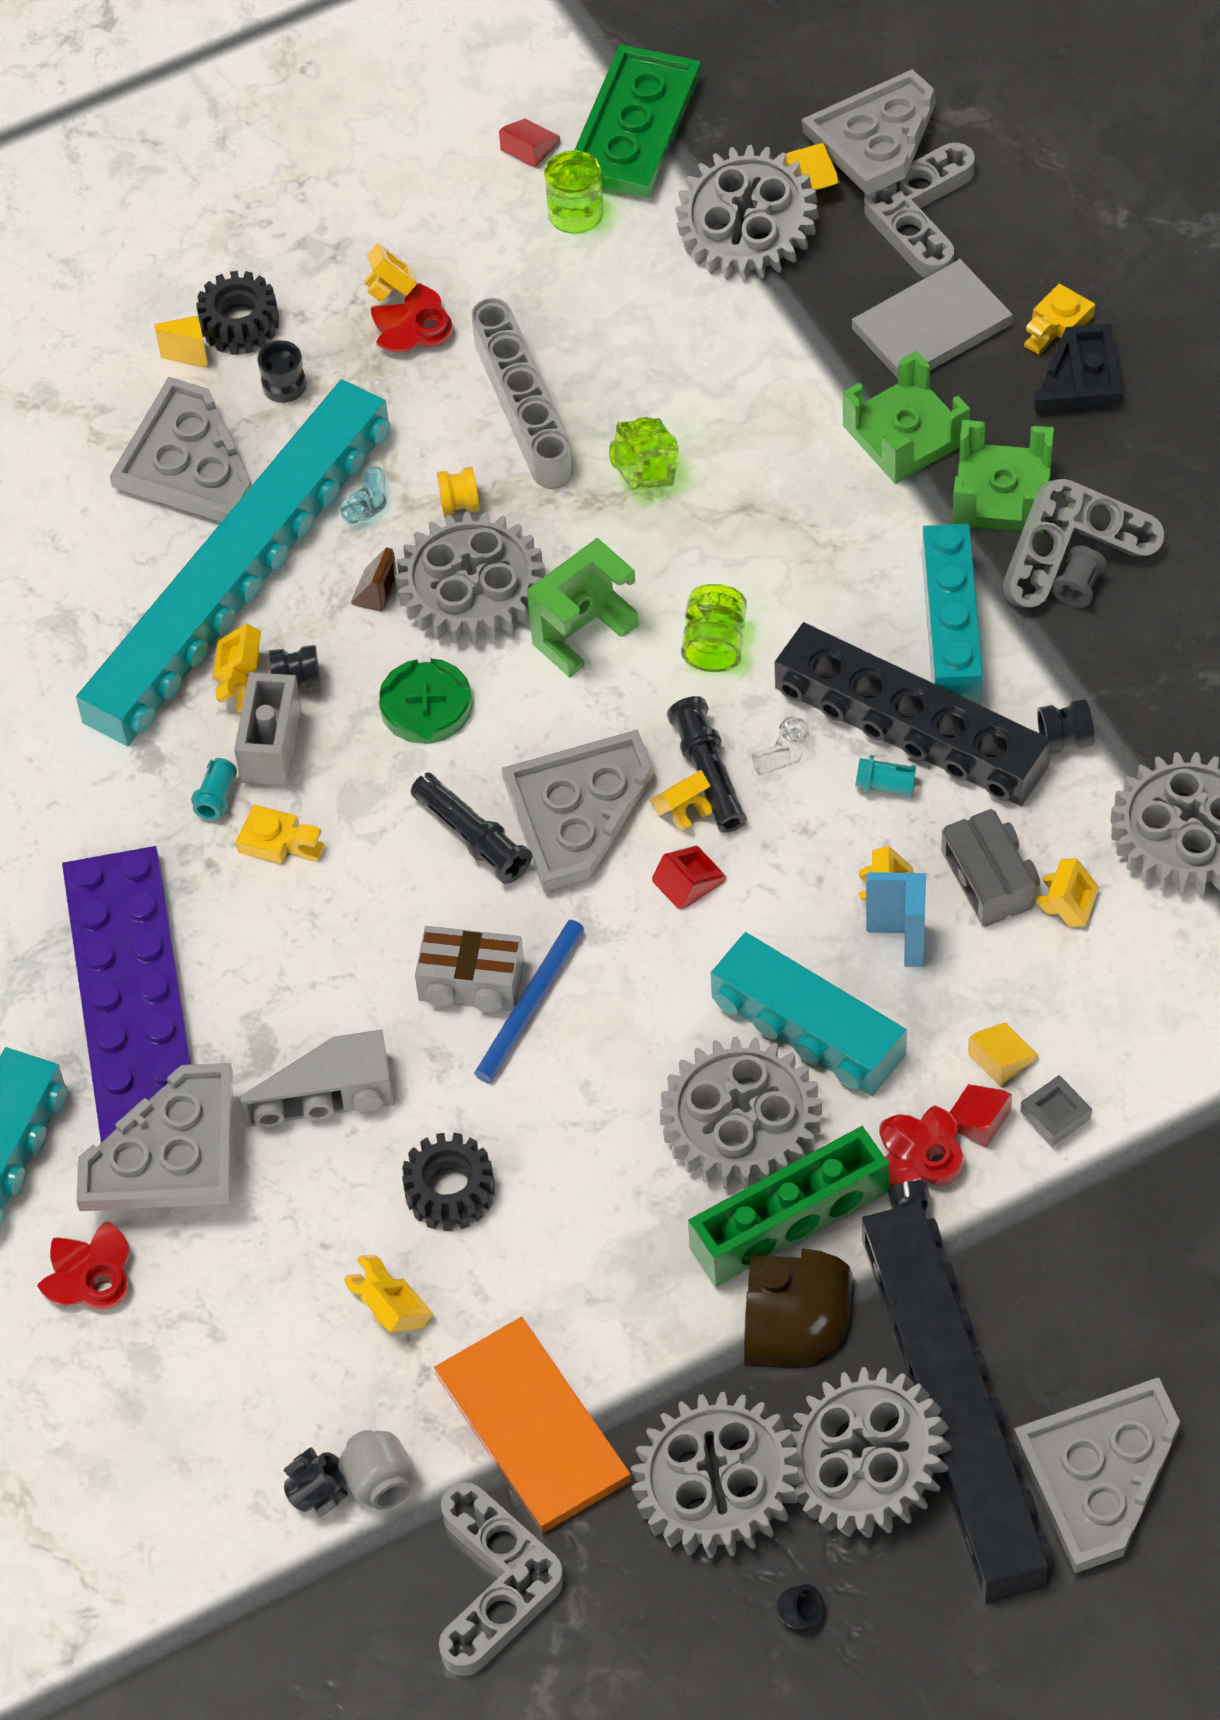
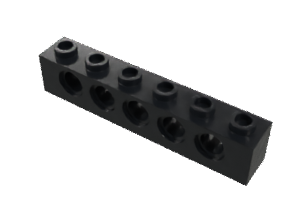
(936, 713)

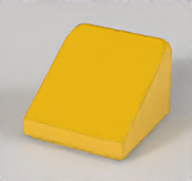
(815, 163)
(182, 341)
(1000, 1052)

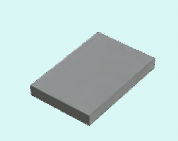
(933, 317)

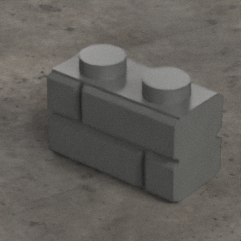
(989, 866)

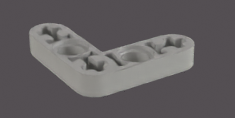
(907, 205)
(1073, 518)
(512, 1569)

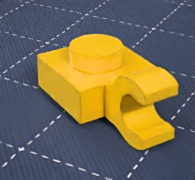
(1054, 313)
(234, 659)
(274, 833)
(390, 1299)

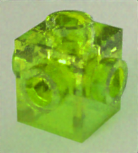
(644, 453)

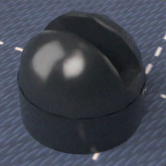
(910, 1193)
(800, 1606)

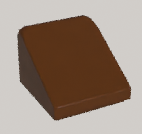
(376, 582)

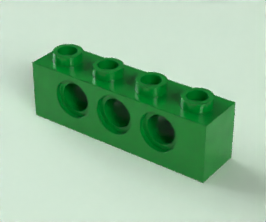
(789, 1205)

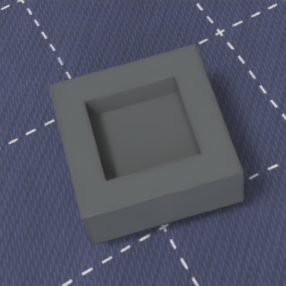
(1056, 1110)

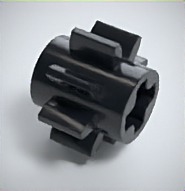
(314, 1482)

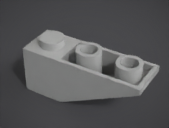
(331, 1079)

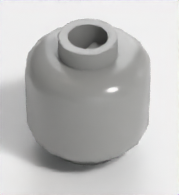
(376, 1469)

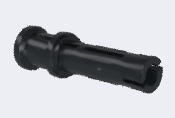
(702, 747)
(484, 838)

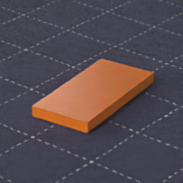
(532, 1424)

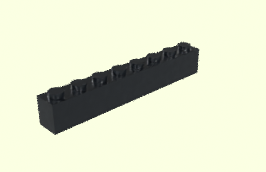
(938, 1355)

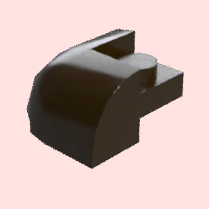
(796, 1309)

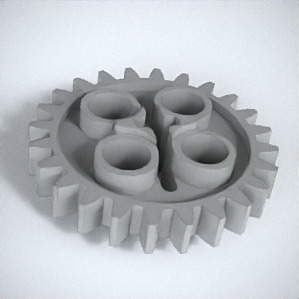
(710, 205)
(469, 577)
(1185, 822)
(740, 1112)
(868, 1409)
(670, 1485)

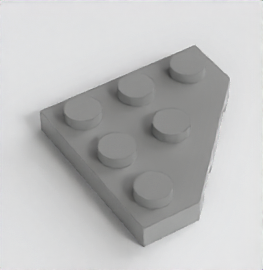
(875, 130)
(183, 455)
(577, 803)
(166, 1147)
(1100, 1467)

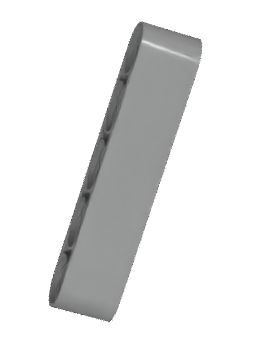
(522, 393)

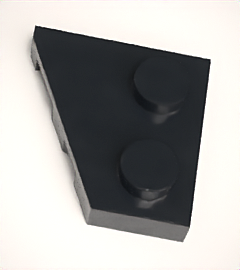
(1082, 371)

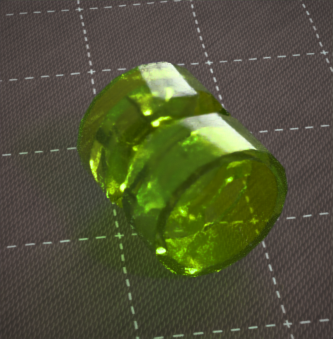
(574, 192)
(713, 628)

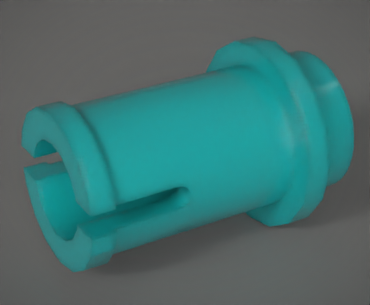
(885, 776)
(210, 800)

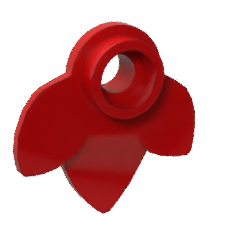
(413, 323)
(917, 1142)
(84, 1266)

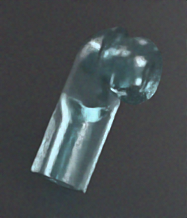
(368, 500)

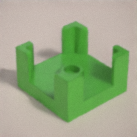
(906, 423)
(999, 482)
(575, 596)

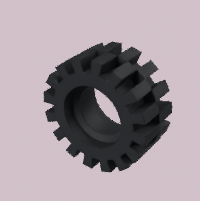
(237, 331)
(445, 1156)

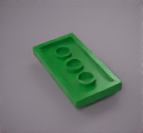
(638, 117)

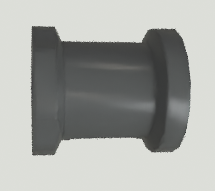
(1079, 577)

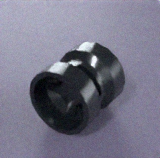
(281, 371)
(301, 663)
(1067, 725)

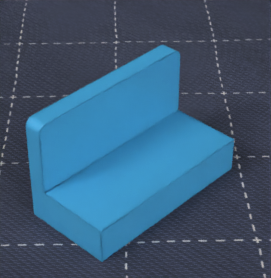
(898, 906)

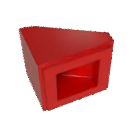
(527, 141)
(687, 876)
(981, 1112)

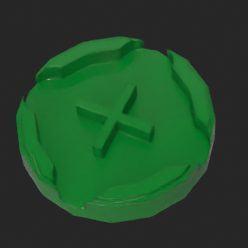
(425, 701)

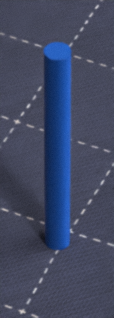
(529, 1001)

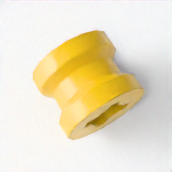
(458, 491)

